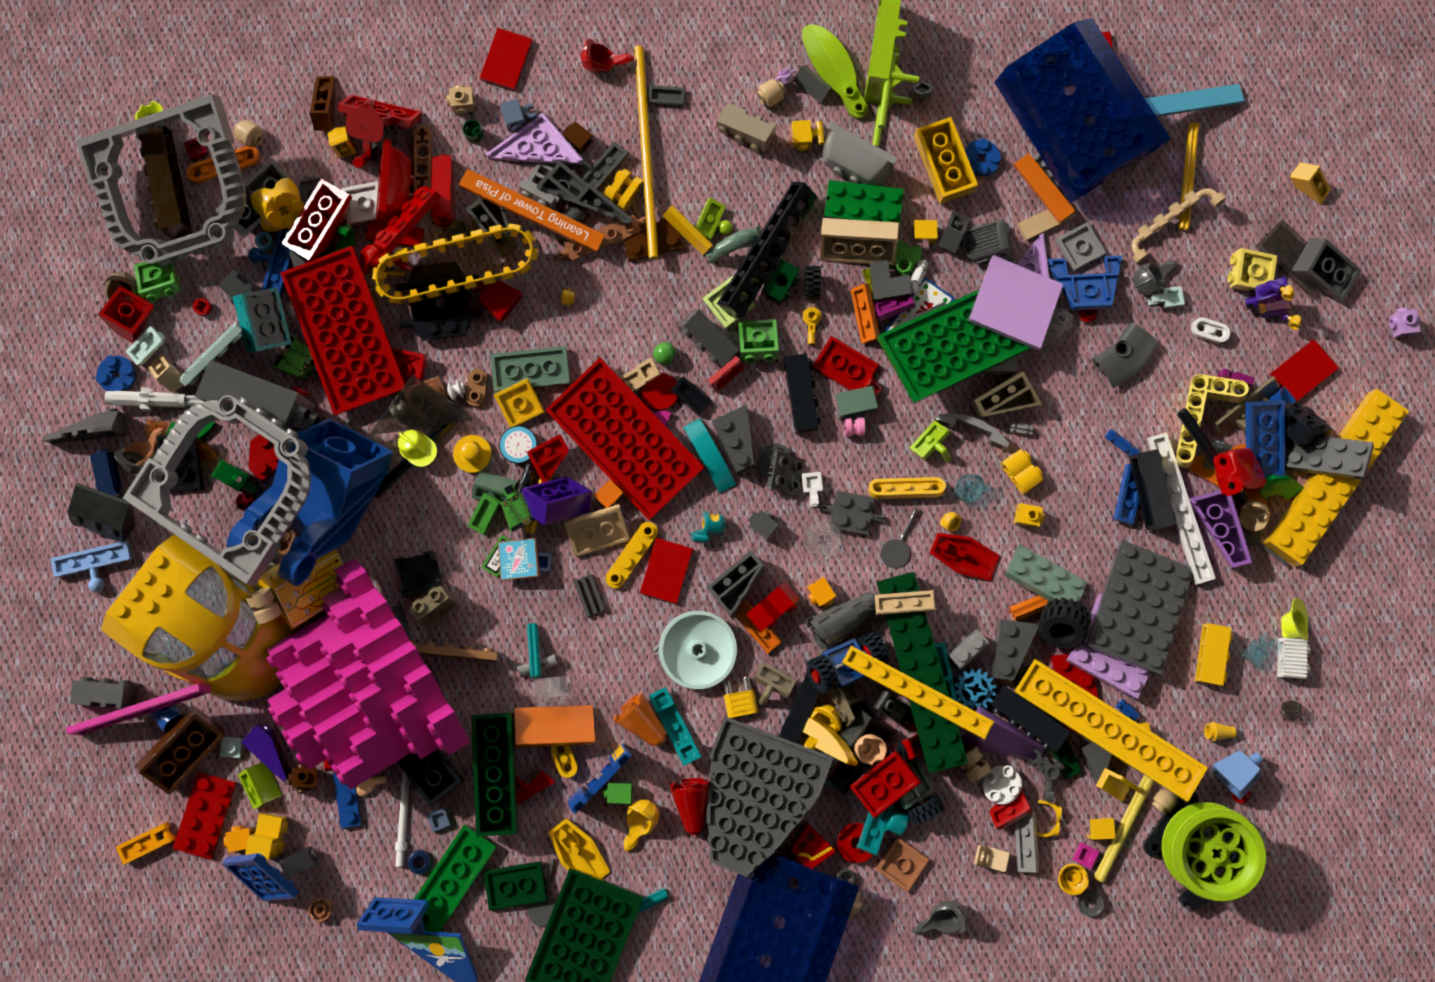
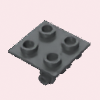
(786, 473)

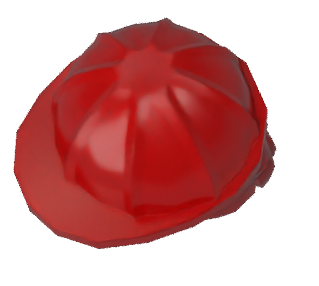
(599, 58)
(370, 258)

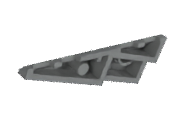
(570, 187)

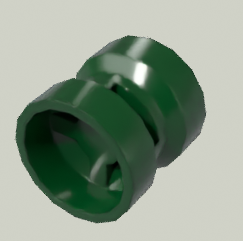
(471, 127)

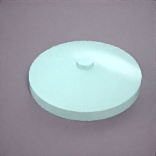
(697, 649)

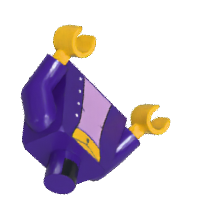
(1274, 300)

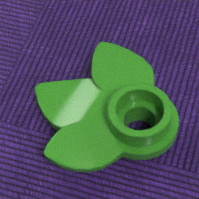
(907, 256)

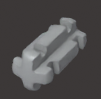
(1021, 428)

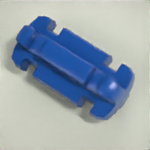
(1127, 710)

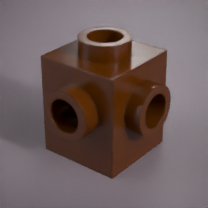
(303, 786)

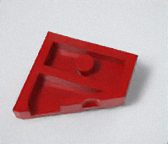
(548, 456)
(1006, 814)

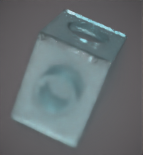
(1220, 447)

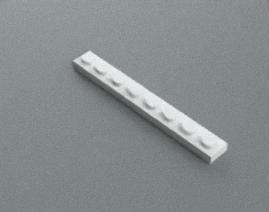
(1184, 515)

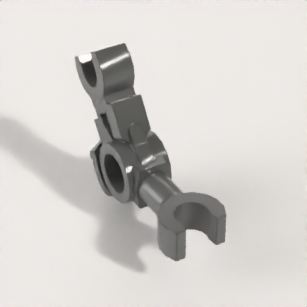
(1050, 772)

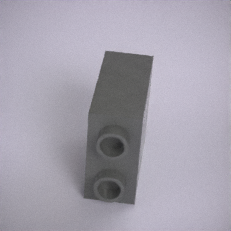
(277, 401)

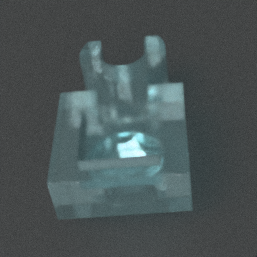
(1256, 651)

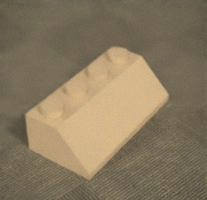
(858, 241)

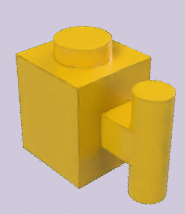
(803, 134)

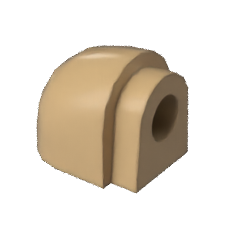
(1164, 801)

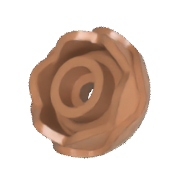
(314, 909)

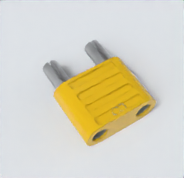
(741, 702)

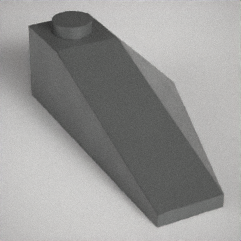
(99, 426)

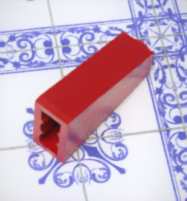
(443, 182)

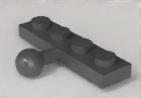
(603, 167)

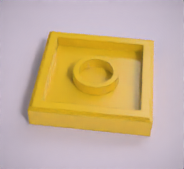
(519, 403)

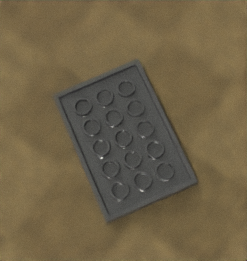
(1139, 607)

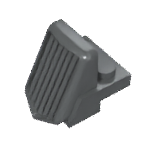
(988, 240)

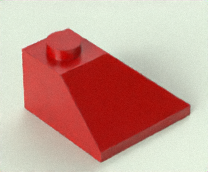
(126, 313)

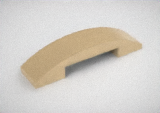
(641, 375)

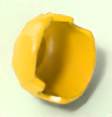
(1078, 877)

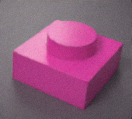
(1085, 855)

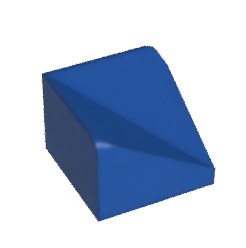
(1283, 394)

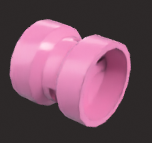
(854, 426)

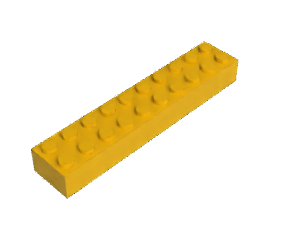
(1325, 495)

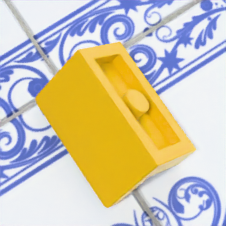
(1116, 785)

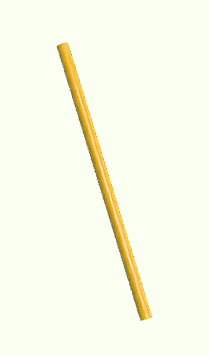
(646, 153)

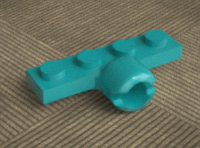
(874, 828)

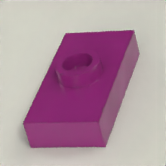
(893, 306)

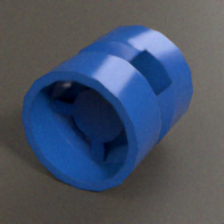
(166, 717)

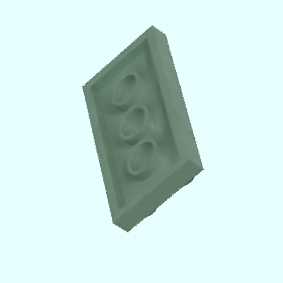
(542, 366)
(1043, 576)

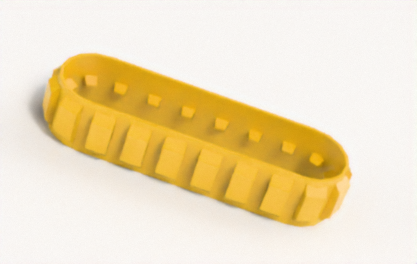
(441, 244)

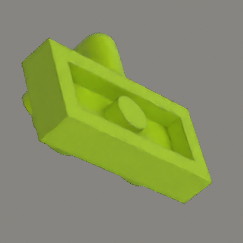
(931, 440)

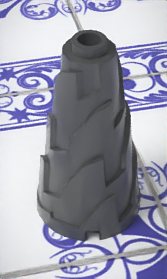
(839, 621)

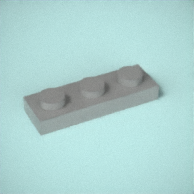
(1027, 844)

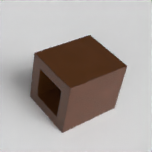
(578, 137)

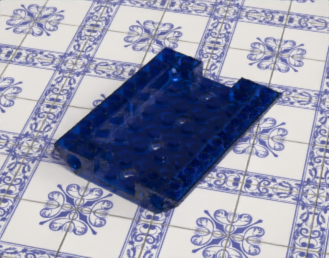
(1057, 120)
(801, 949)

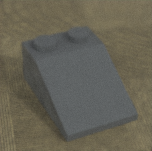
(1326, 268)

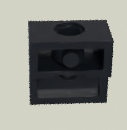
(1303, 424)

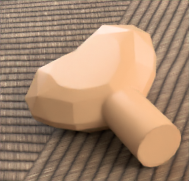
(368, 786)

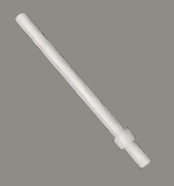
(401, 845)

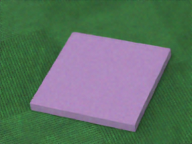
(1015, 302)

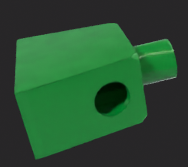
(228, 473)

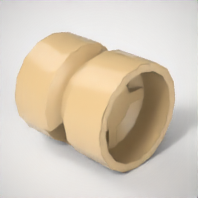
(263, 605)
(976, 766)

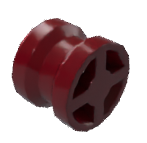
(243, 500)

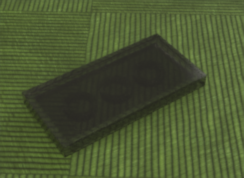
(1288, 247)

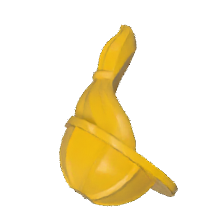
(828, 715)
(641, 820)

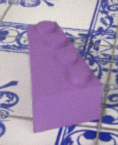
(1223, 526)

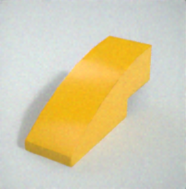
(829, 741)

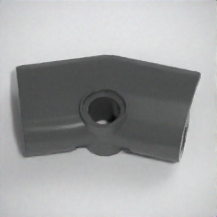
(1138, 349)

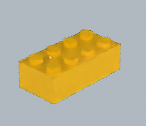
(945, 160)

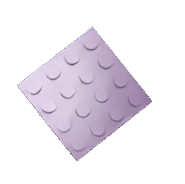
(1111, 671)

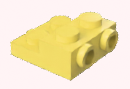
(1251, 269)

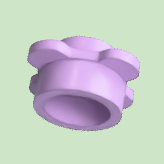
(785, 76)

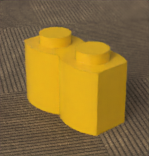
(1022, 471)

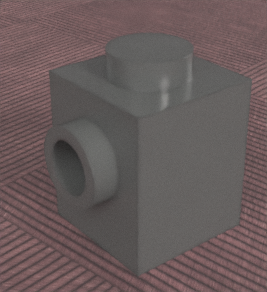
(763, 524)

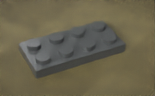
(1331, 457)

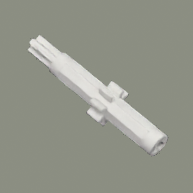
(147, 399)

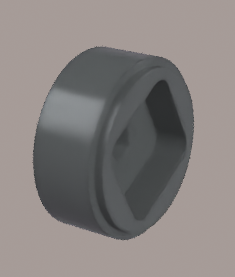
(922, 91)

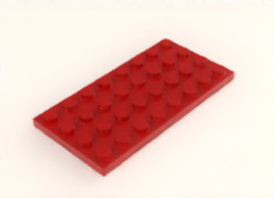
(343, 330)
(625, 438)

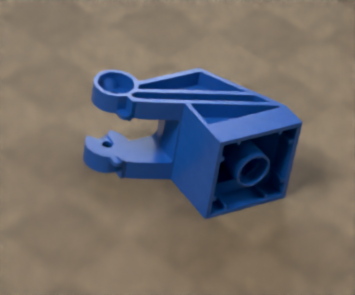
(344, 480)

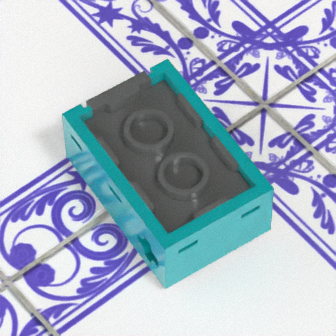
(262, 320)

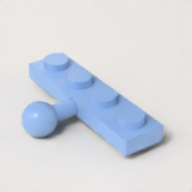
(91, 560)

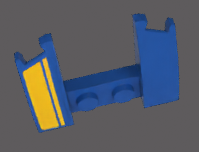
(582, 795)

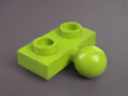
(710, 220)

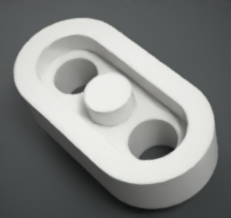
(1209, 330)

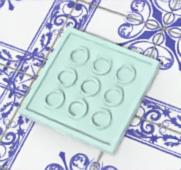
(218, 348)

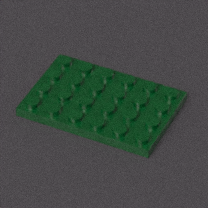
(585, 931)

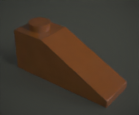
(323, 103)

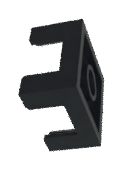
(419, 574)

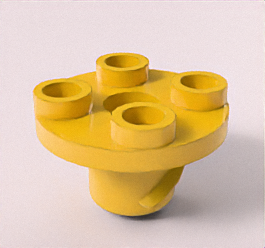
(472, 454)

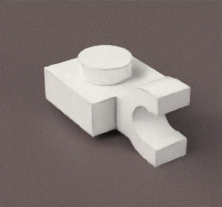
(812, 484)

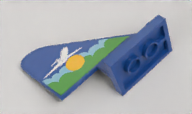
(404, 922)

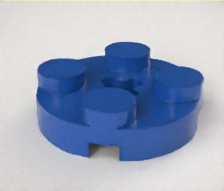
(991, 154)
(108, 366)

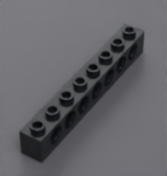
(767, 250)

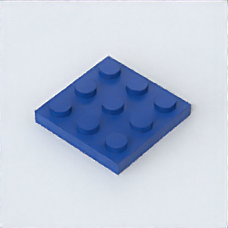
(261, 877)

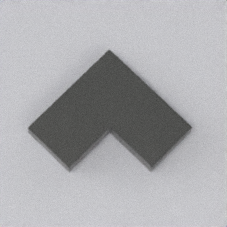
(886, 287)

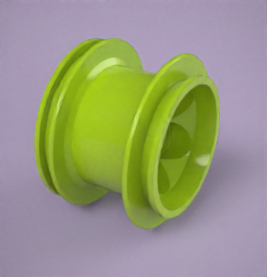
(1238, 875)

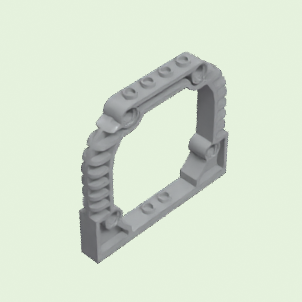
(102, 152)
(153, 495)

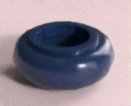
(428, 862)

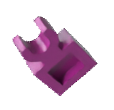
(1225, 373)

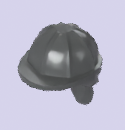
(1151, 278)
(946, 918)

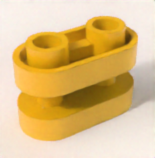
(622, 179)

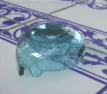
(962, 488)

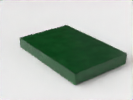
(515, 885)

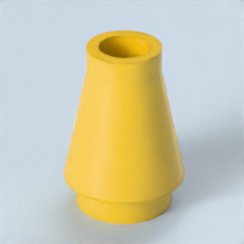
(1216, 731)

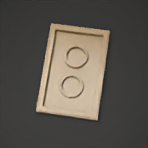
(597, 530)

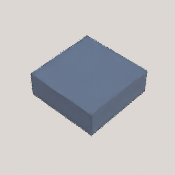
(439, 819)

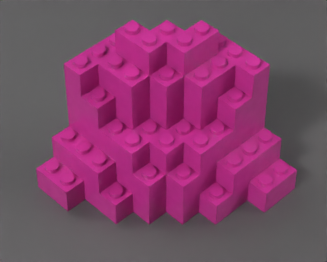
(358, 687)

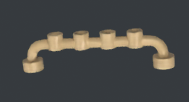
(1175, 211)

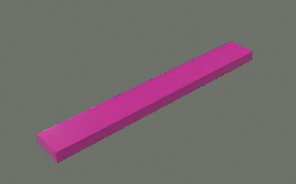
(139, 709)

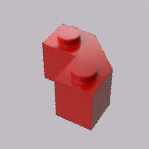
(773, 606)

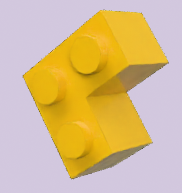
(268, 836)

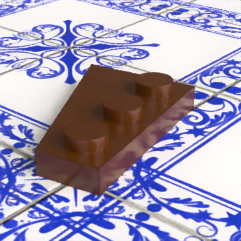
(667, 241)

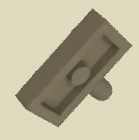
(773, 681)

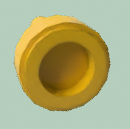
(951, 521)

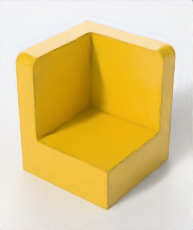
(926, 230)
(1102, 828)

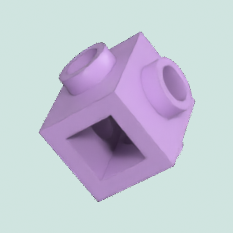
(1405, 323)

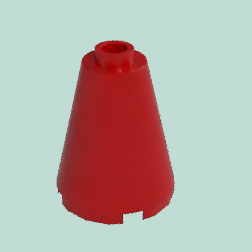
(691, 803)

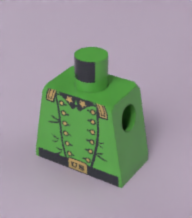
(296, 360)
(515, 509)

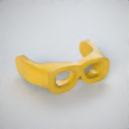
(1058, 810)

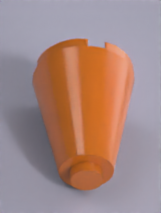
(641, 720)

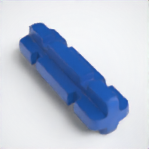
(1121, 442)

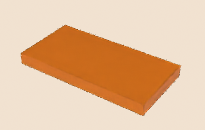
(554, 726)

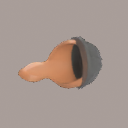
(136, 454)

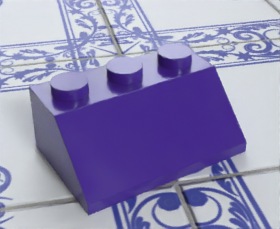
(557, 500)

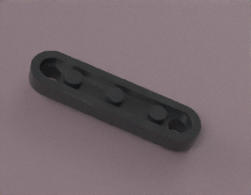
(1157, 832)

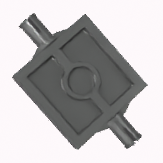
(852, 512)

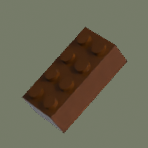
(180, 750)

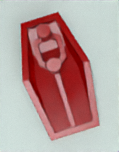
(964, 555)

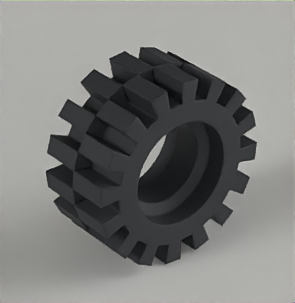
(812, 283)

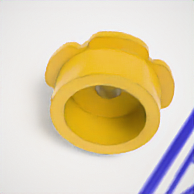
(567, 297)

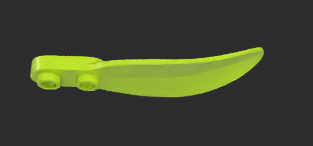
(834, 67)

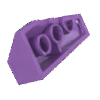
(1003, 739)

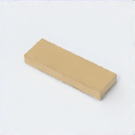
(1039, 224)
(905, 602)

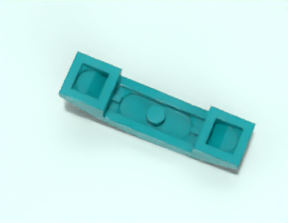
(709, 455)
(675, 726)

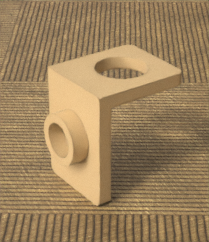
(992, 858)

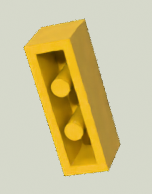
(1213, 654)

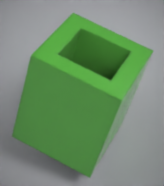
(618, 792)

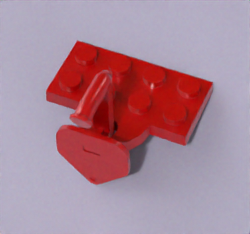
(367, 121)

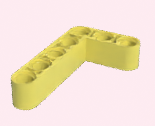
(1200, 395)

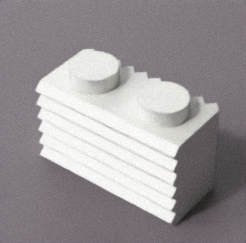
(1293, 658)

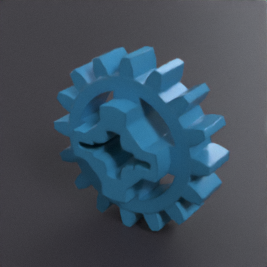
(977, 678)

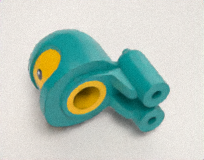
(711, 525)

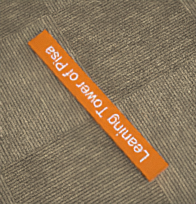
(531, 210)

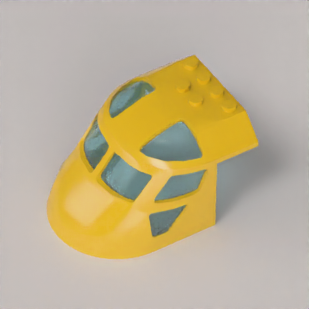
(196, 623)

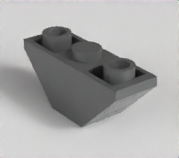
(895, 710)

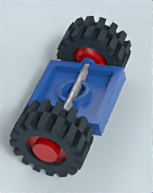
(829, 672)

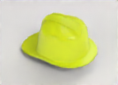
(417, 448)
(1295, 622)

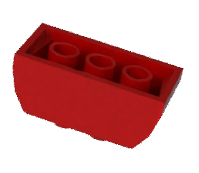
(393, 182)
(318, 221)

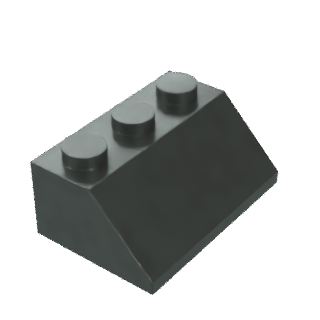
(101, 512)

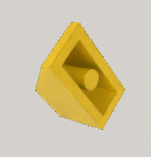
(341, 142)
(1311, 181)

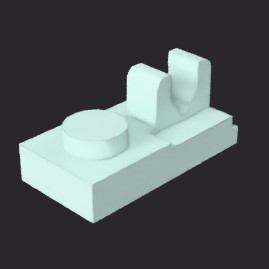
(145, 346)

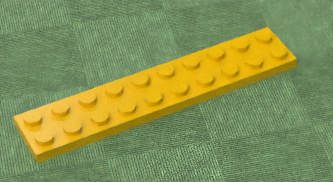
(1111, 730)

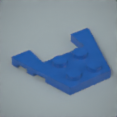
(1088, 290)

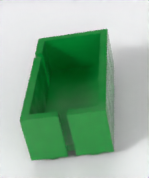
(863, 202)

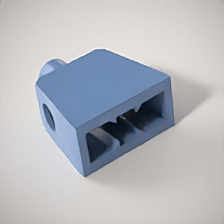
(1238, 772)

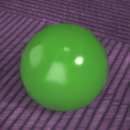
(664, 353)

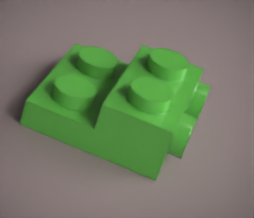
(156, 281)
(758, 340)

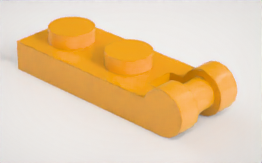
(145, 843)

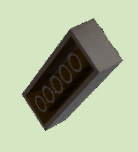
(165, 182)

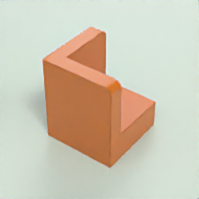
(608, 494)

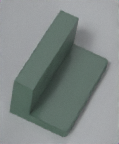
(856, 402)
(492, 485)

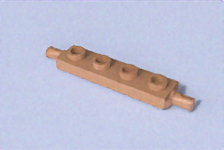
(613, 233)

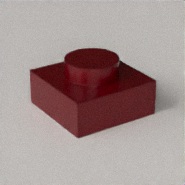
(195, 149)

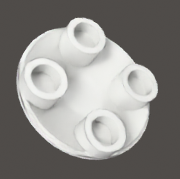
(1002, 784)

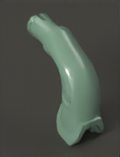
(736, 241)

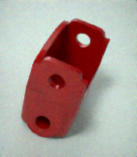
(1240, 468)

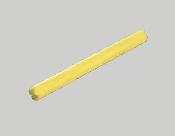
(1123, 830)

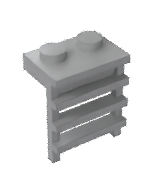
(529, 188)

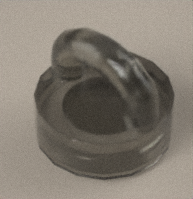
(1291, 710)

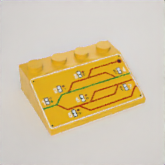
(305, 600)

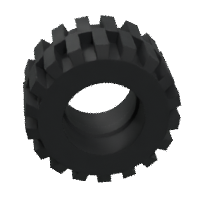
(1060, 634)

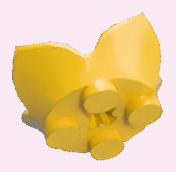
(268, 201)

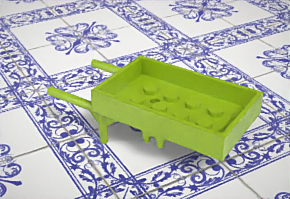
(883, 67)

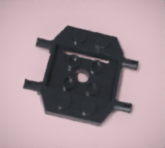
(435, 322)

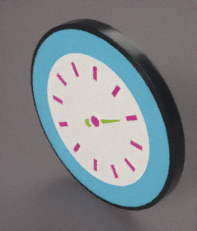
(515, 444)

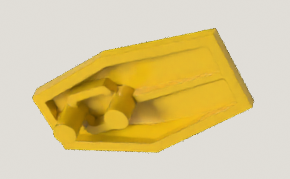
(577, 849)

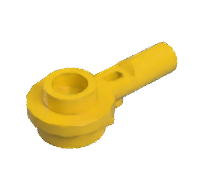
(811, 317)

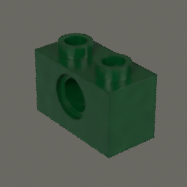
(782, 271)

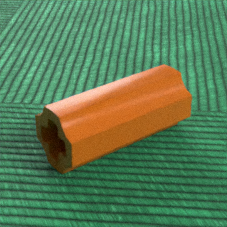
(1027, 608)

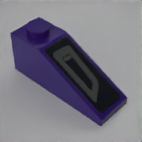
(267, 750)

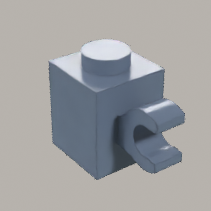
(514, 114)

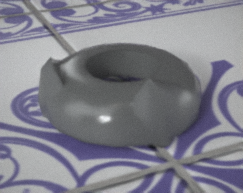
(1091, 911)

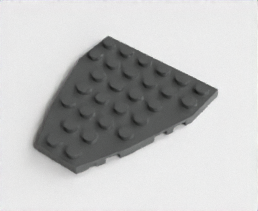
(758, 793)

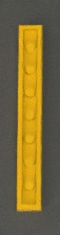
(918, 692)

